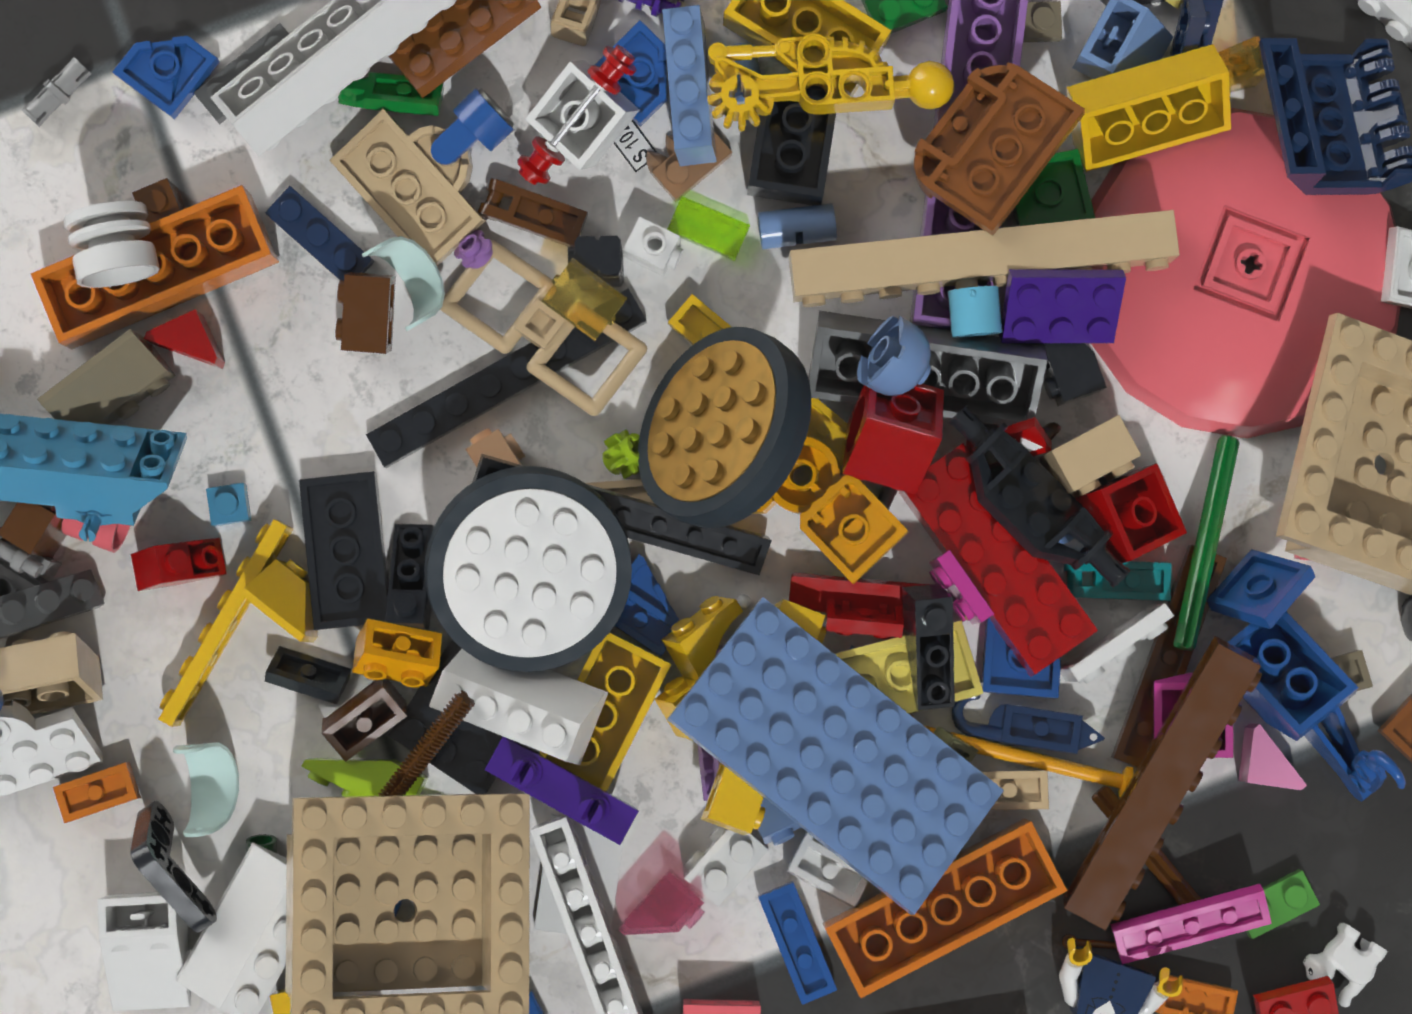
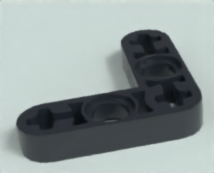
(151, 856)

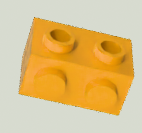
(397, 653)

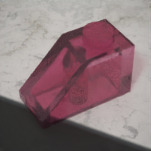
(665, 908)

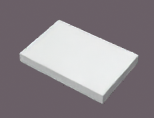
(604, 862)

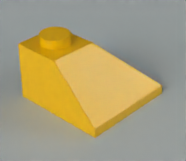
(284, 597)

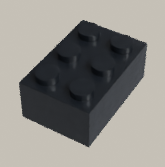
(792, 153)

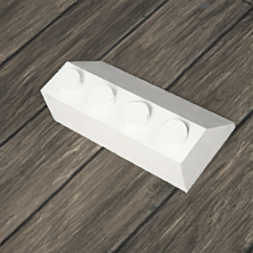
(527, 707)
(246, 946)

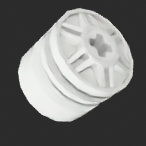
(111, 244)

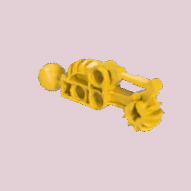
(843, 63)

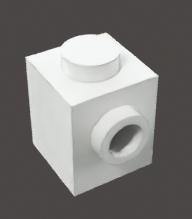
(653, 247)

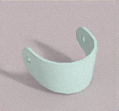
(418, 274)
(213, 786)

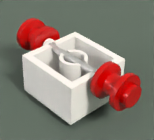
(580, 115)

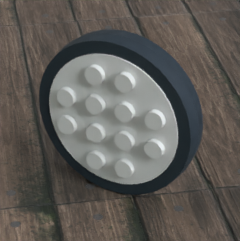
(528, 569)

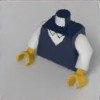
(1107, 987)

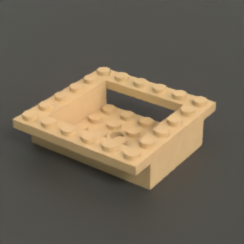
(1335, 498)
(448, 854)

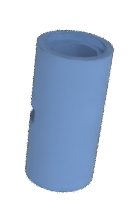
(797, 226)

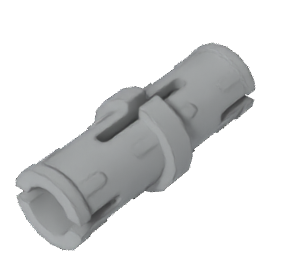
(56, 92)

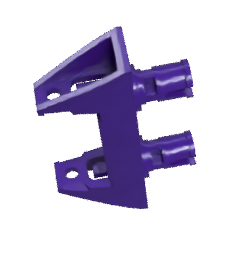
(562, 790)

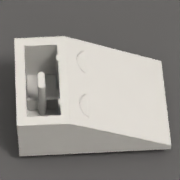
(142, 951)

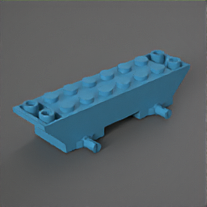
(85, 468)

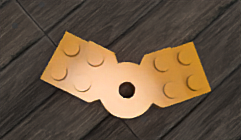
(838, 512)

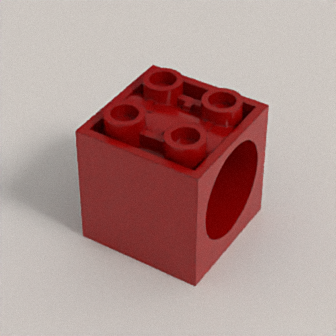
(894, 437)

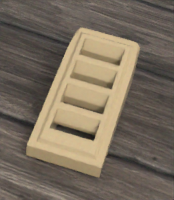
(572, 25)

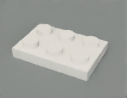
(1117, 644)

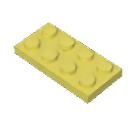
(888, 668)

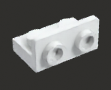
(723, 863)

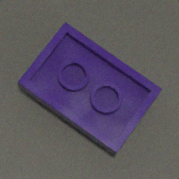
(1062, 306)

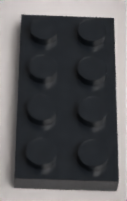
(344, 549)

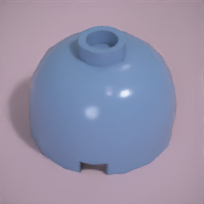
(897, 359)

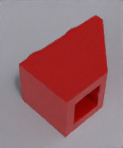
(178, 563)

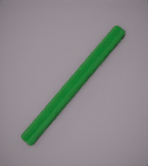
(1206, 543)

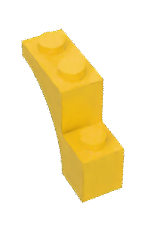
(694, 647)

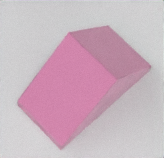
(1264, 762)

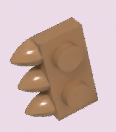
(681, 179)

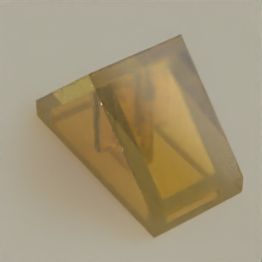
(1244, 64)

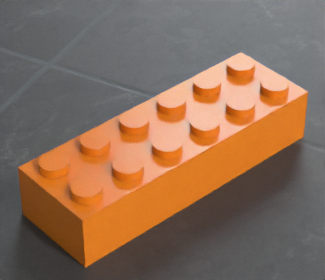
(195, 254)
(974, 896)

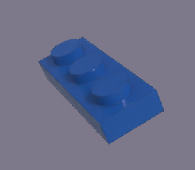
(797, 942)

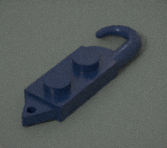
(1029, 728)

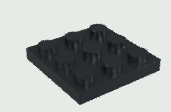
(468, 747)

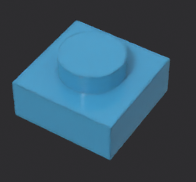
(228, 504)

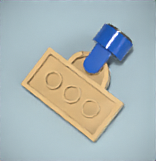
(420, 176)

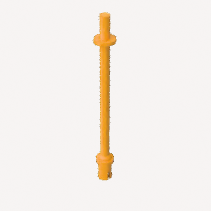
(1049, 763)

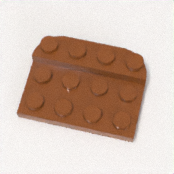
(994, 143)

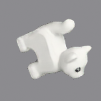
(1353, 964)

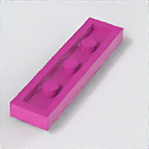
(1191, 923)

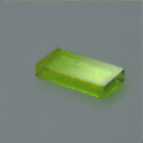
(708, 228)

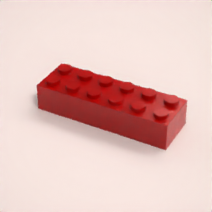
(1025, 593)

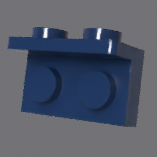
(1196, 25)

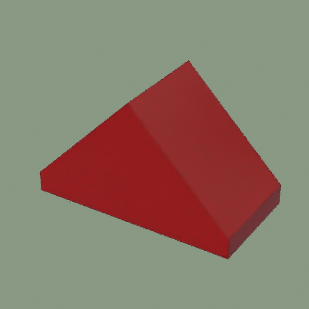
(189, 337)

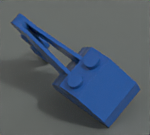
(1306, 688)

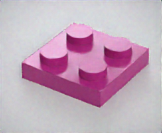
(968, 601)

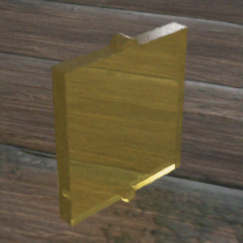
(584, 299)

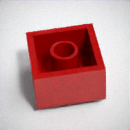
(1136, 511)

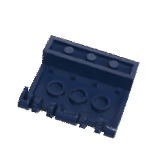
(1334, 122)

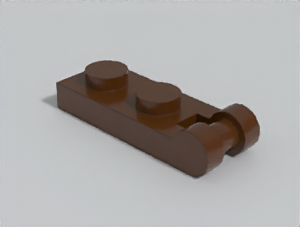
(533, 213)

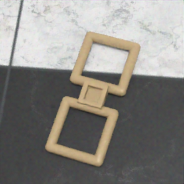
(543, 329)

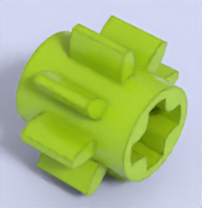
(622, 454)

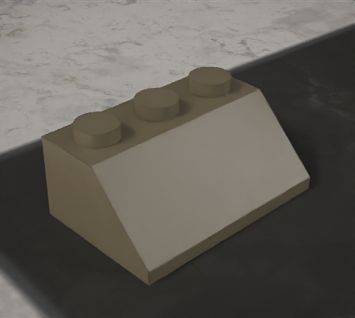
(110, 383)

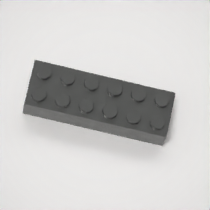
(988, 376)

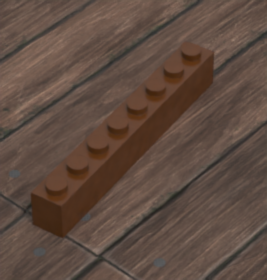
(1162, 782)

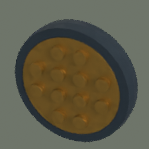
(724, 427)

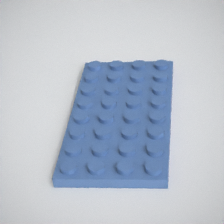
(836, 755)

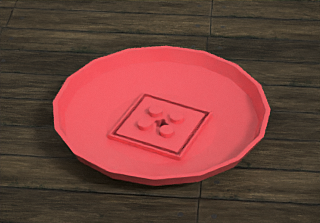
(1228, 344)

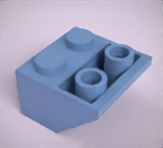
(1123, 39)

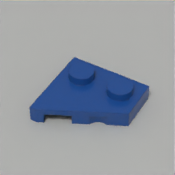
(647, 611)

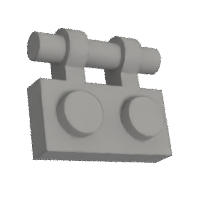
(24, 562)

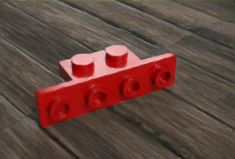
(850, 608)

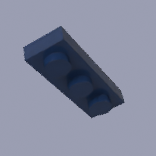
(317, 235)

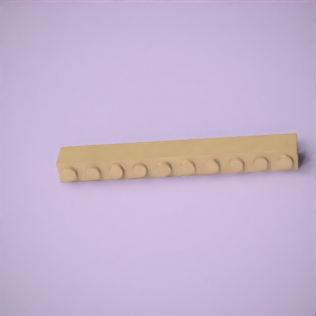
(979, 257)

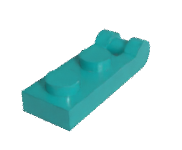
(1143, 582)

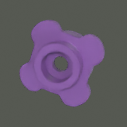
(474, 250)

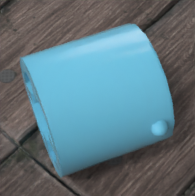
(974, 311)

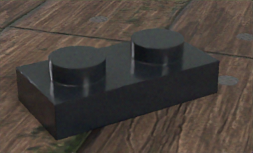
(307, 675)

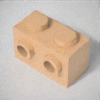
(495, 445)

